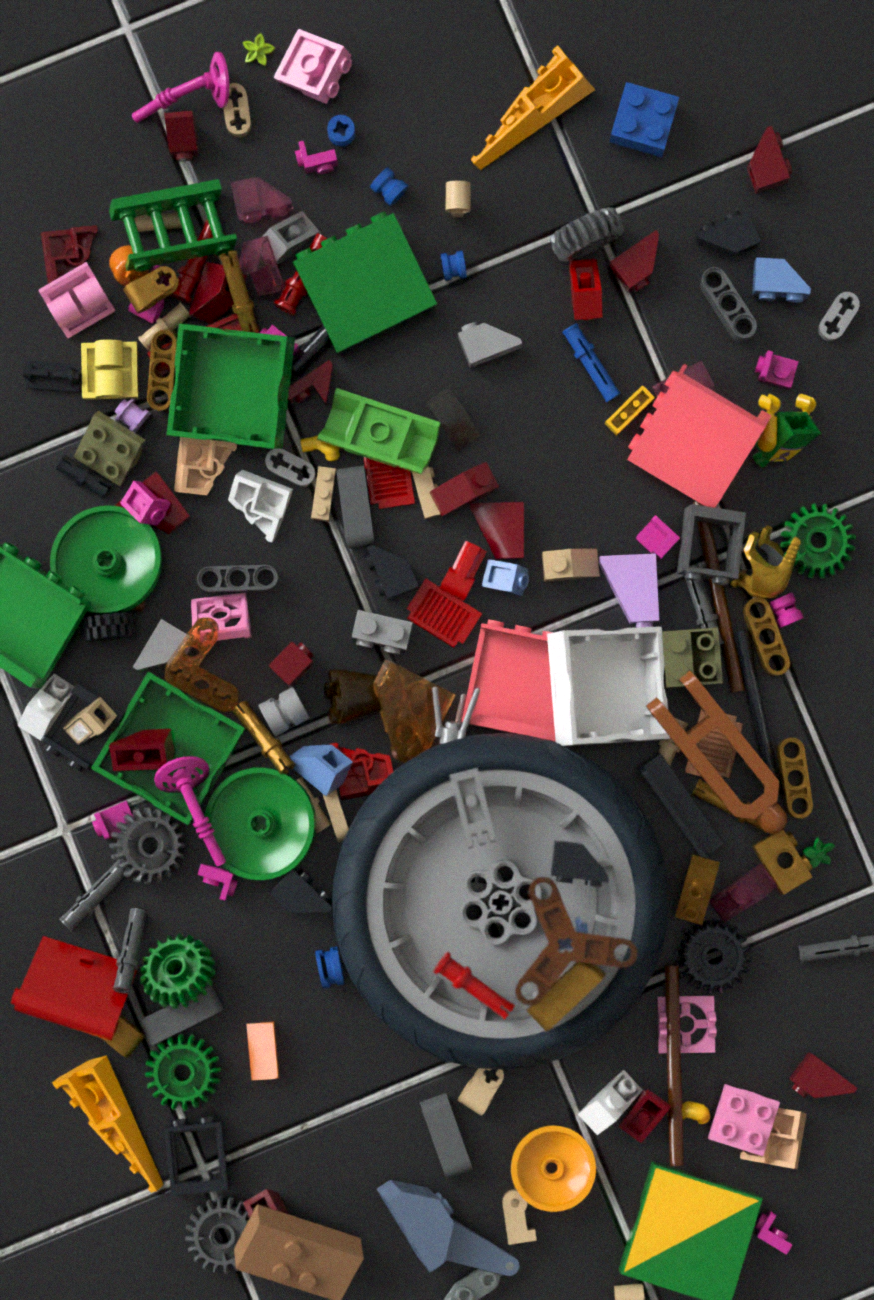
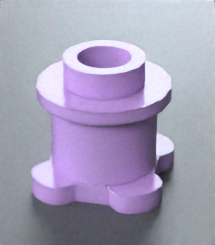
(131, 414)

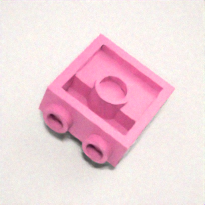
(314, 66)

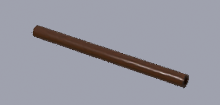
(721, 608)
(674, 1066)

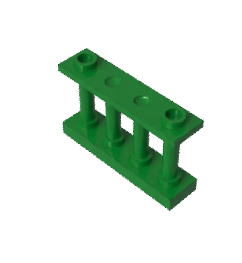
(179, 200)

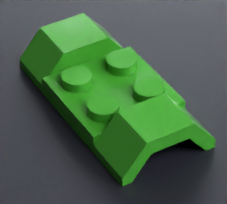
(380, 432)

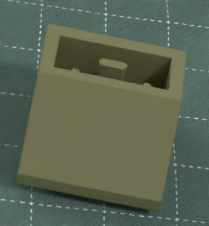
(692, 651)

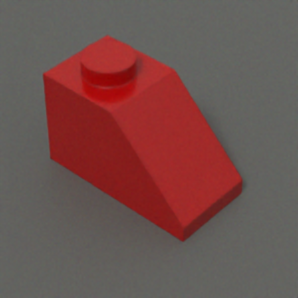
(585, 289)

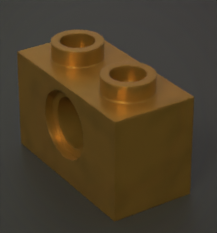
(768, 852)
(697, 889)

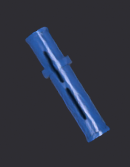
(591, 362)

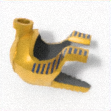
(770, 578)

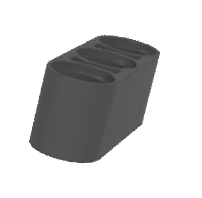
(727, 291)
(355, 506)
(225, 573)
(172, 1021)
(446, 1135)

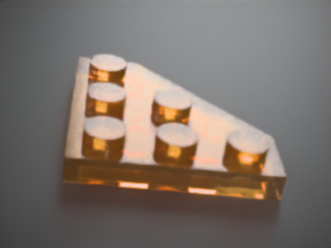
(408, 709)

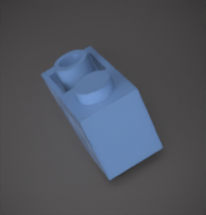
(778, 279)
(322, 766)

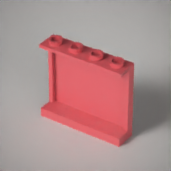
(695, 439)
(512, 681)

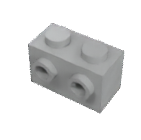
(381, 631)

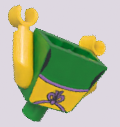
(786, 431)

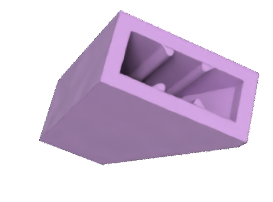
(634, 585)

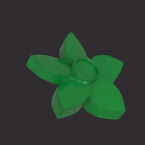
(818, 853)

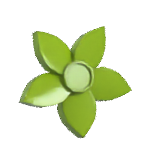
(258, 50)

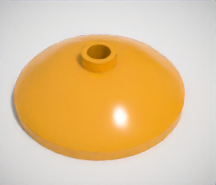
(572, 1176)

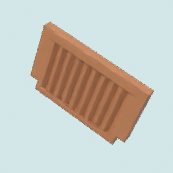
(716, 749)

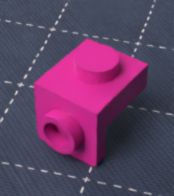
(319, 162)

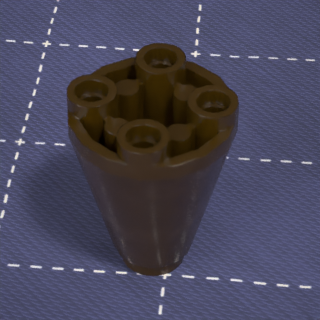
(350, 696)

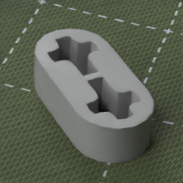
(833, 313)
(293, 461)

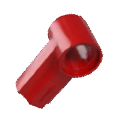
(461, 576)

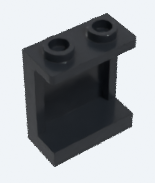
(59, 741)

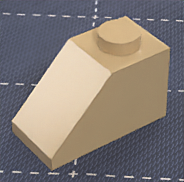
(570, 564)

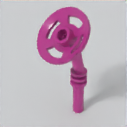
(213, 80)
(185, 784)

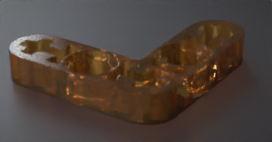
(189, 666)

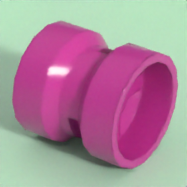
(785, 610)

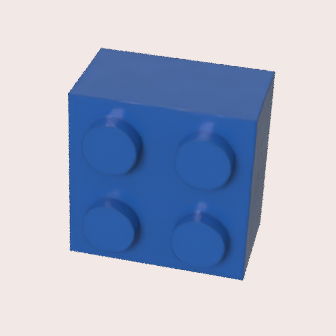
(644, 119)

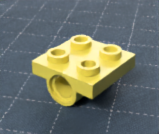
(110, 370)

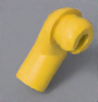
(311, 443)
(696, 1112)

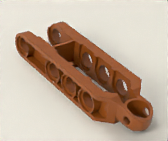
(765, 808)

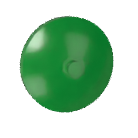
(108, 558)
(262, 823)

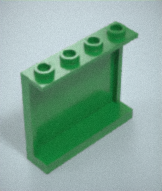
(364, 281)
(35, 616)

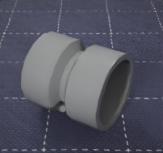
(283, 711)

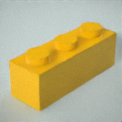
(629, 410)

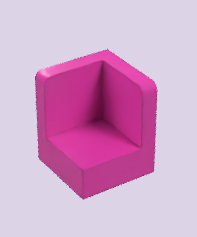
(657, 537)

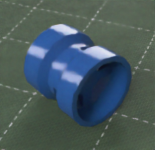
(392, 188)

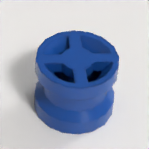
(343, 136)
(453, 265)

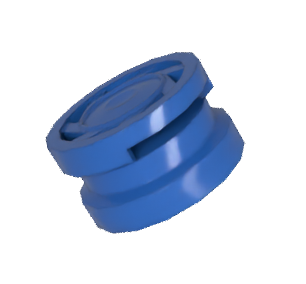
(333, 967)

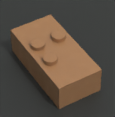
(298, 1253)

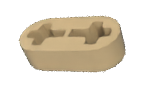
(243, 109)
(336, 815)

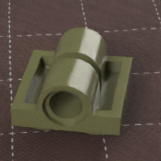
(109, 448)

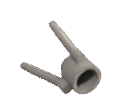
(453, 729)

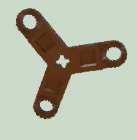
(557, 925)

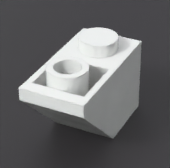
(46, 706)
(610, 1102)

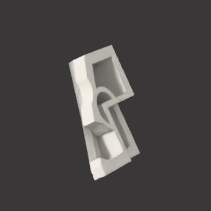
(261, 501)

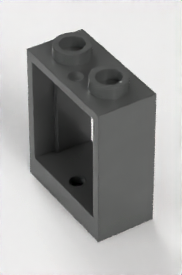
(718, 516)

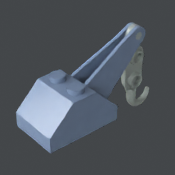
(439, 1238)

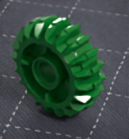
(830, 529)
(166, 959)
(165, 1072)

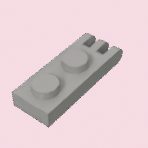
(472, 806)

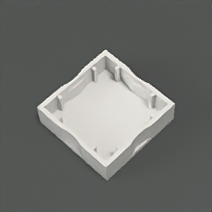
(604, 685)

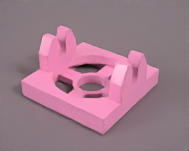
(220, 604)
(707, 1043)

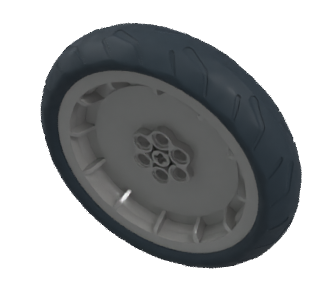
(408, 888)

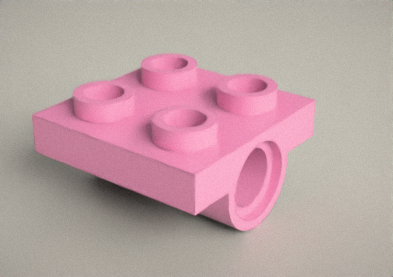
(76, 300)
(743, 1119)

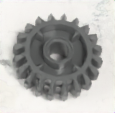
(587, 234)
(130, 847)
(205, 1237)

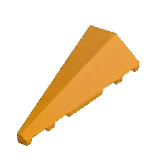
(552, 93)
(102, 1100)

